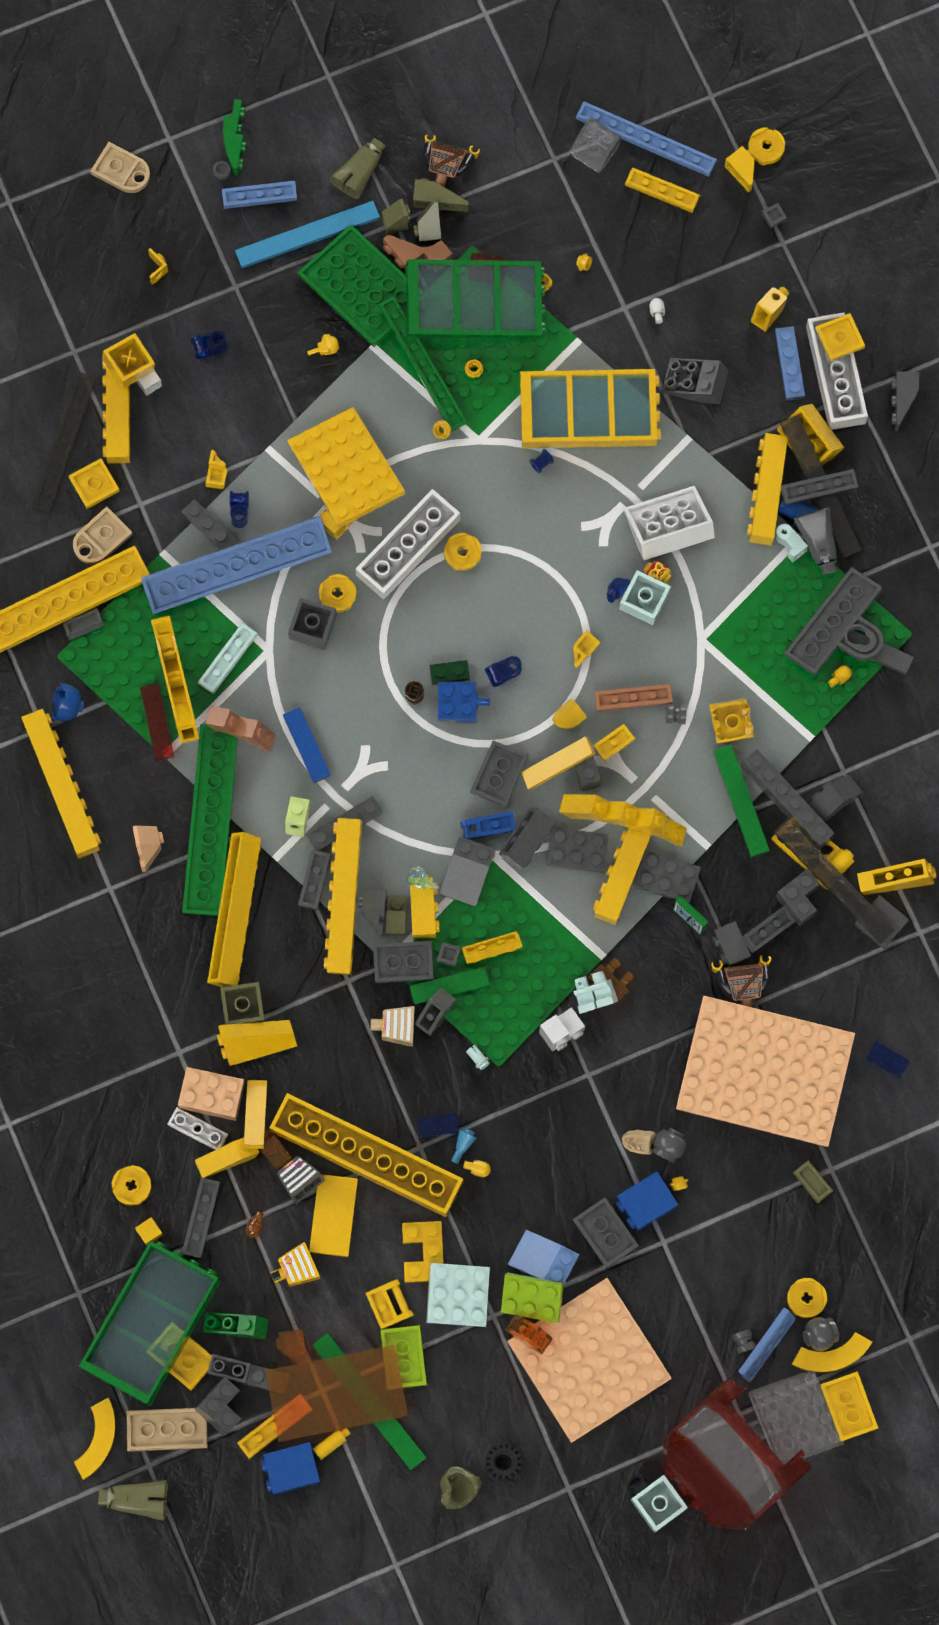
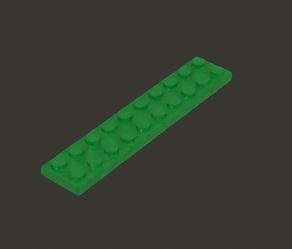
(210, 822)

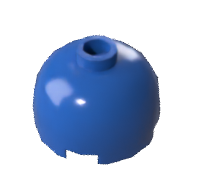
(66, 703)

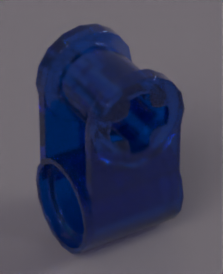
(208, 346)
(239, 506)
(501, 671)

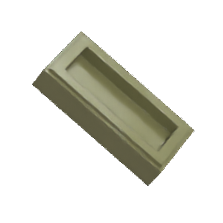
(812, 1181)

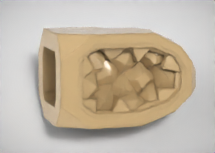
(639, 1141)

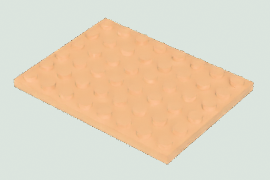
(765, 1071)

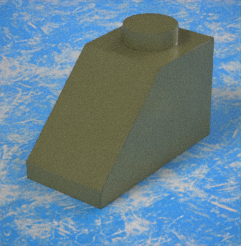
(428, 223)

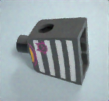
(299, 1178)

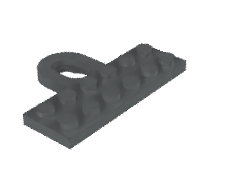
(834, 621)

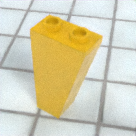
(897, 877)
(254, 1040)

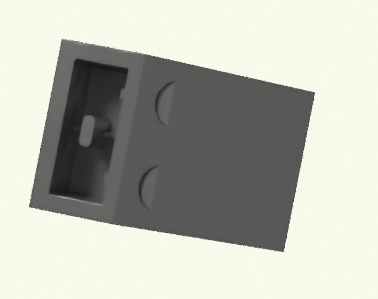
(696, 379)

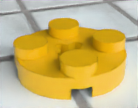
(767, 136)
(467, 542)
(346, 587)
(137, 1195)
(814, 1289)

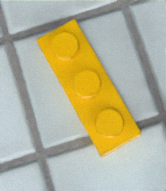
(491, 947)

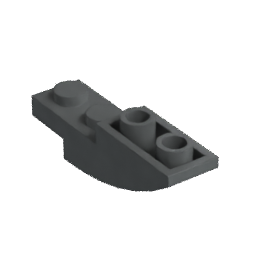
(238, 1371)

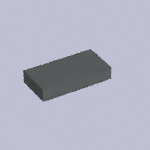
(83, 624)

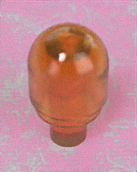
(254, 1226)

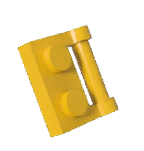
(383, 1307)

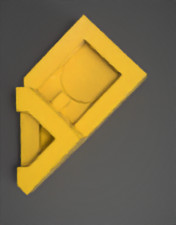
(216, 472)
(584, 648)

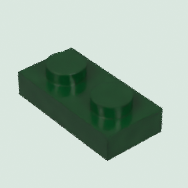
(449, 672)

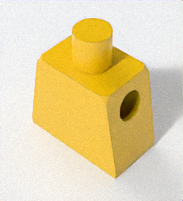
(769, 308)

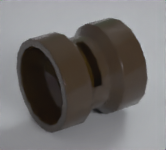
(414, 696)

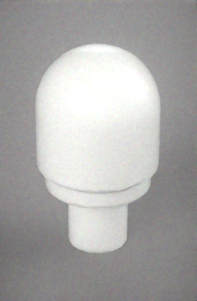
(657, 309)

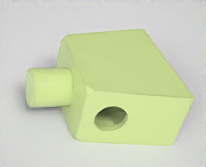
(297, 815)

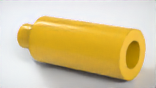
(331, 1443)

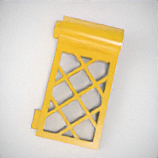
(839, 858)

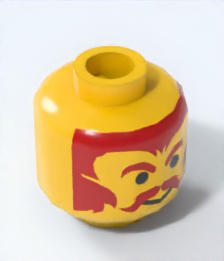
(658, 571)

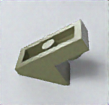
(396, 914)

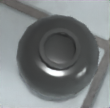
(669, 1144)
(821, 1333)

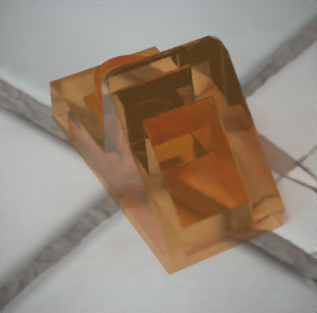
(274, 1150)

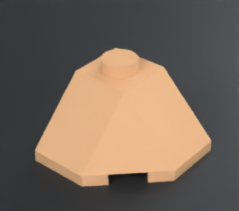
(148, 844)

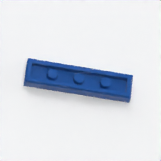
(306, 745)

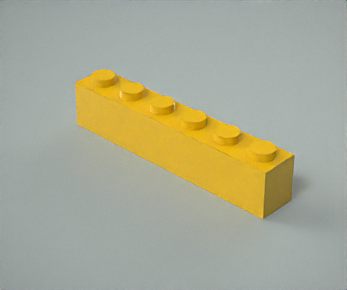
(117, 420)
(767, 490)
(621, 875)

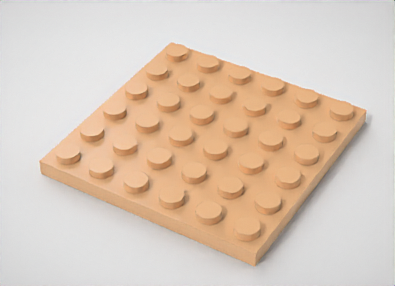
(593, 1362)

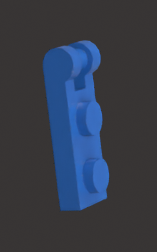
(488, 825)

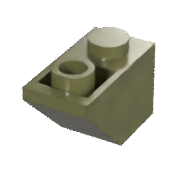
(396, 217)

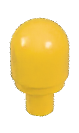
(840, 675)
(478, 1168)

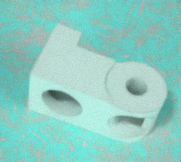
(791, 540)

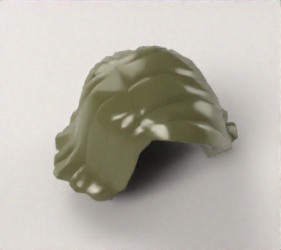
(458, 1487)

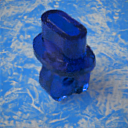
(617, 588)

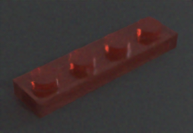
(157, 722)

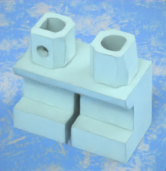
(596, 995)

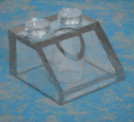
(595, 145)

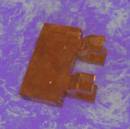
(619, 986)

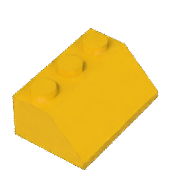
(819, 433)

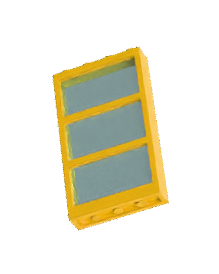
(589, 408)

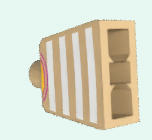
(396, 1025)

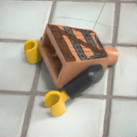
(447, 160)
(744, 981)

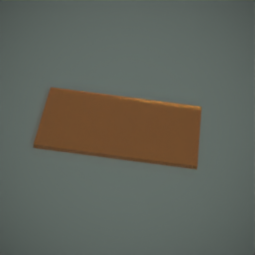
(336, 1393)

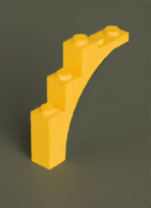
(175, 679)
(623, 814)

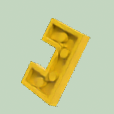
(431, 1236)

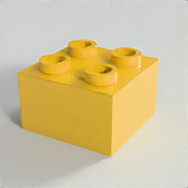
(128, 361)

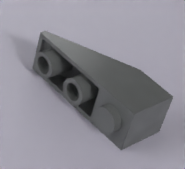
(906, 390)

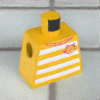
(296, 1267)

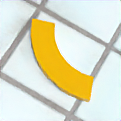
(834, 1359)
(102, 1439)

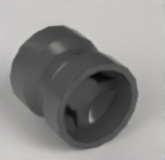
(681, 713)
(744, 1341)

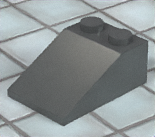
(467, 871)

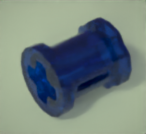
(541, 461)

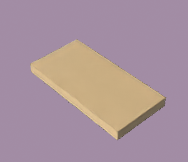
(166, 1430)

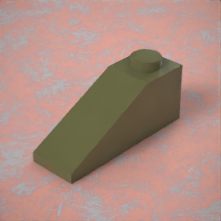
(428, 190)

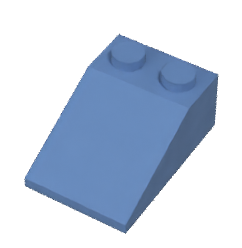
(543, 1258)

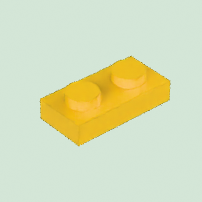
(614, 742)

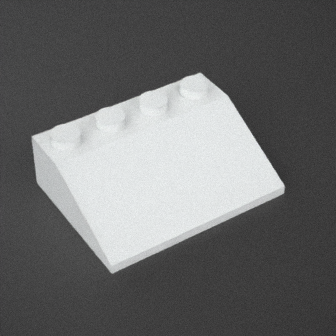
(669, 522)

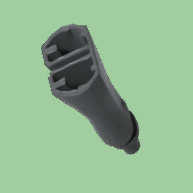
(818, 535)

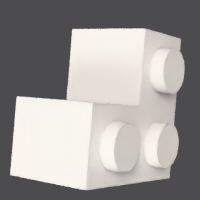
(561, 1029)

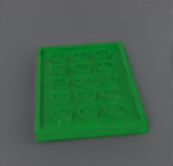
(354, 280)

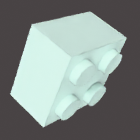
(644, 597)
(659, 1503)

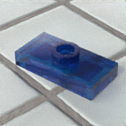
(887, 1059)
(438, 1125)

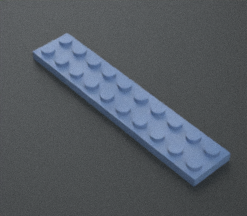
(236, 564)

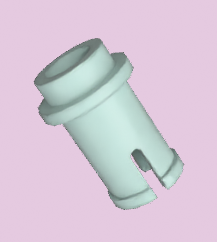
(477, 1056)

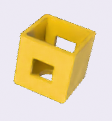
(149, 1231)

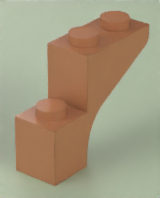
(403, 250)
(246, 729)

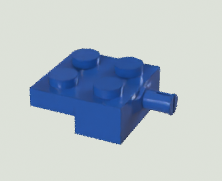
(459, 702)

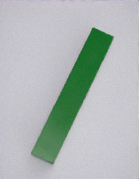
(741, 801)

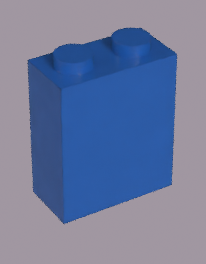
(646, 1202)
(290, 1469)

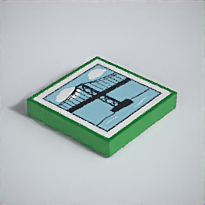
(690, 915)

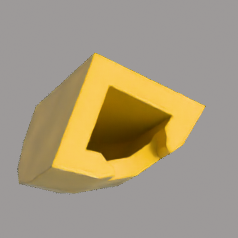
(569, 715)

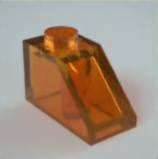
(529, 1334)
(292, 1345)

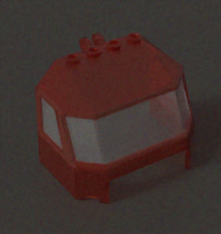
(726, 1463)

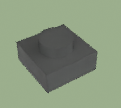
(774, 215)
(448, 954)

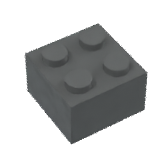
(312, 623)

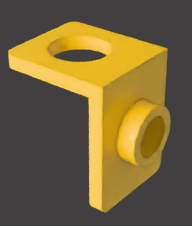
(160, 261)

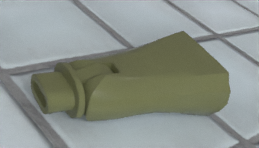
(357, 170)
(142, 1499)

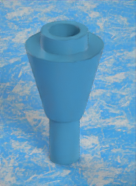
(464, 1141)

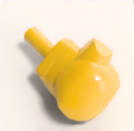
(328, 346)

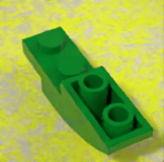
(233, 138)

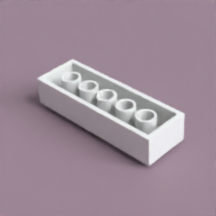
(837, 381)
(408, 544)

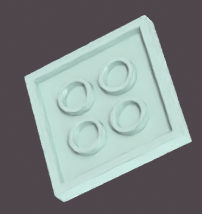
(457, 1295)

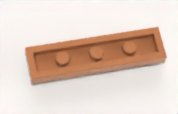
(633, 697)

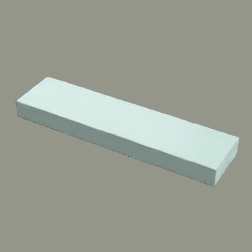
(227, 658)

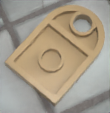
(120, 169)
(101, 536)

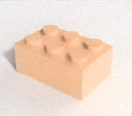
(211, 1094)

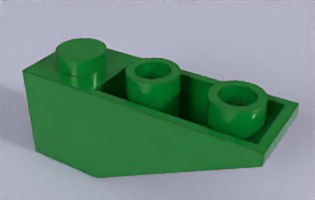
(236, 1325)

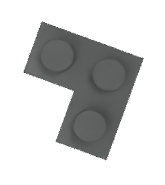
(834, 797)
(795, 896)
(215, 1409)

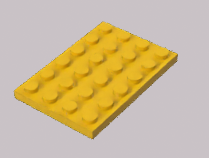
(346, 467)

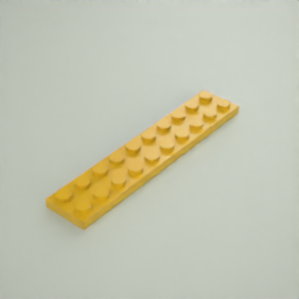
(71, 597)

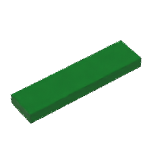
(452, 984)

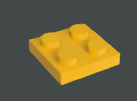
(840, 337)
(94, 483)

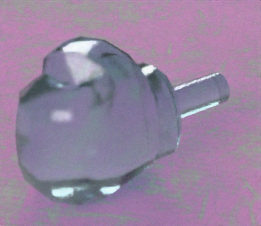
(419, 878)

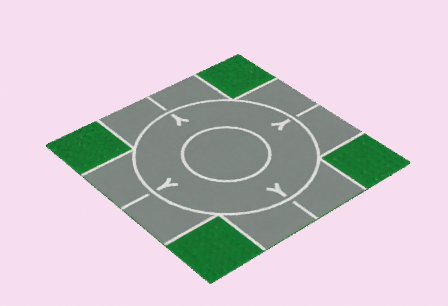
(539, 585)

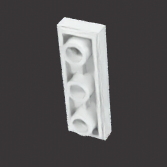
(186, 1124)

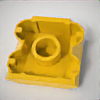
(731, 720)

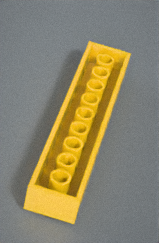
(366, 1155)

